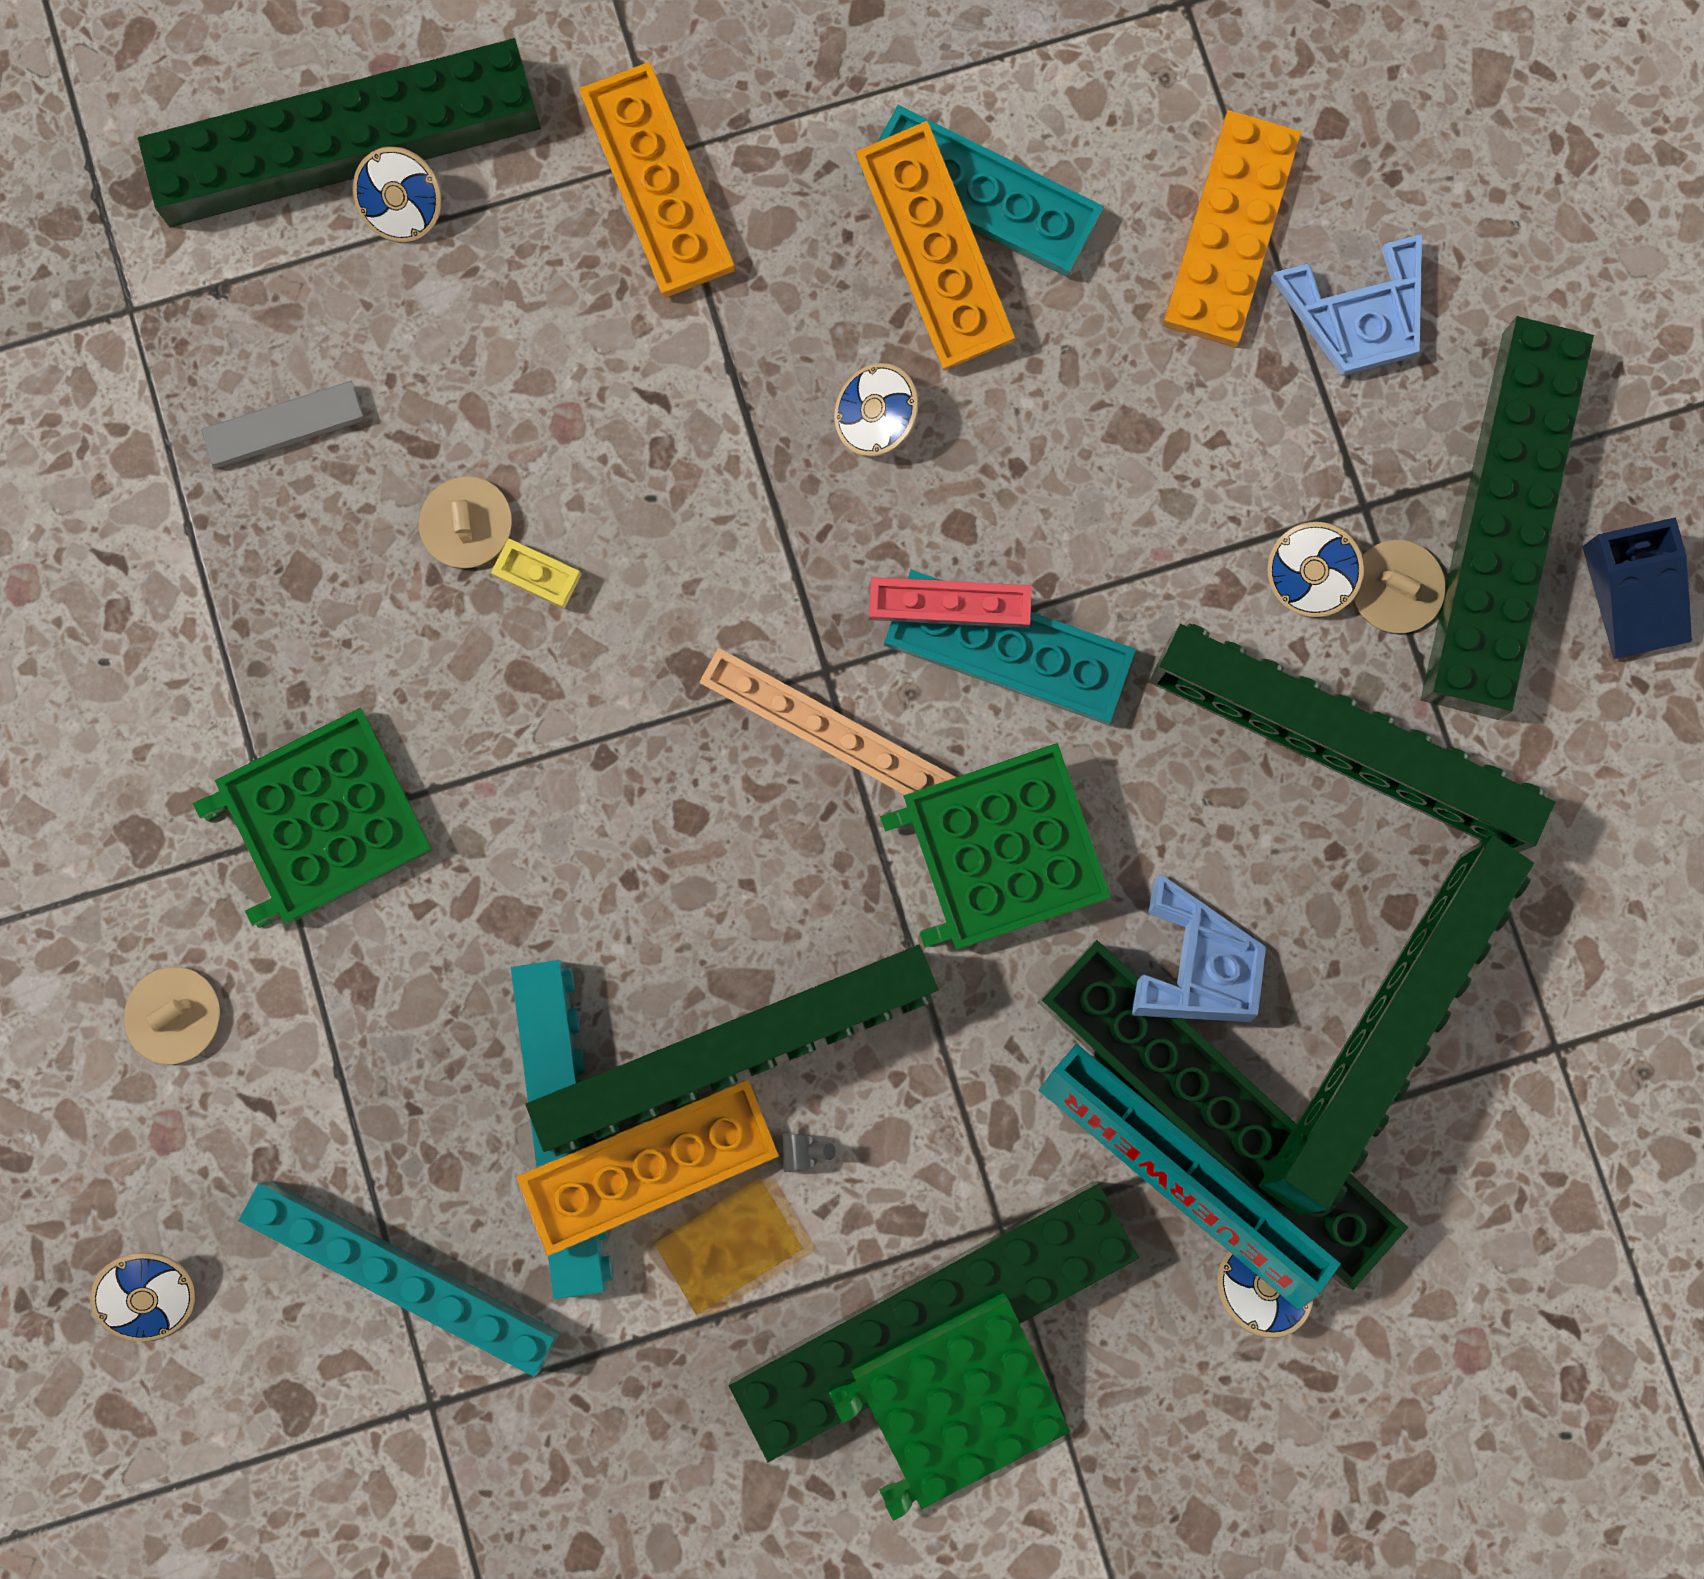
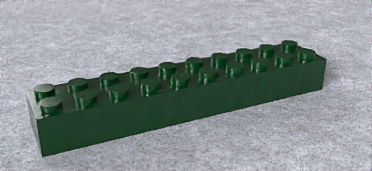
(329, 131)
(1507, 518)
(1350, 739)
(1396, 1028)
(730, 1048)
(1208, 1102)
(1031, 1262)

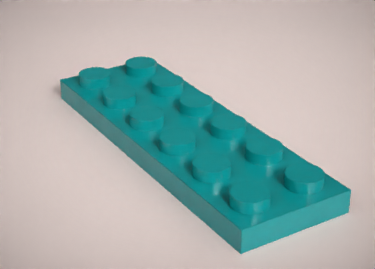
(1009, 199)
(1040, 662)

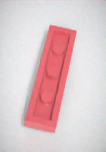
(950, 602)

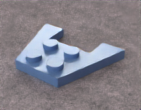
(1366, 324)
(1217, 966)

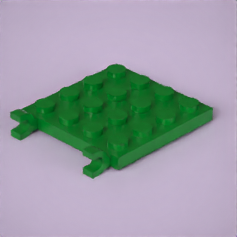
(319, 817)
(1003, 847)
(955, 1404)

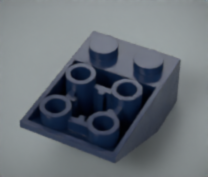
(1641, 587)

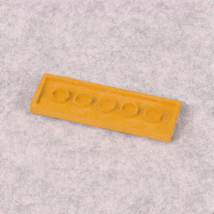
(656, 180)
(1231, 229)
(935, 246)
(646, 1167)

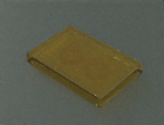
(728, 1246)

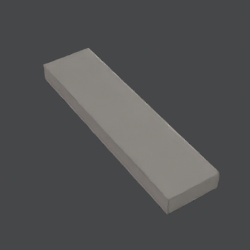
(283, 424)

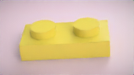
(536, 573)

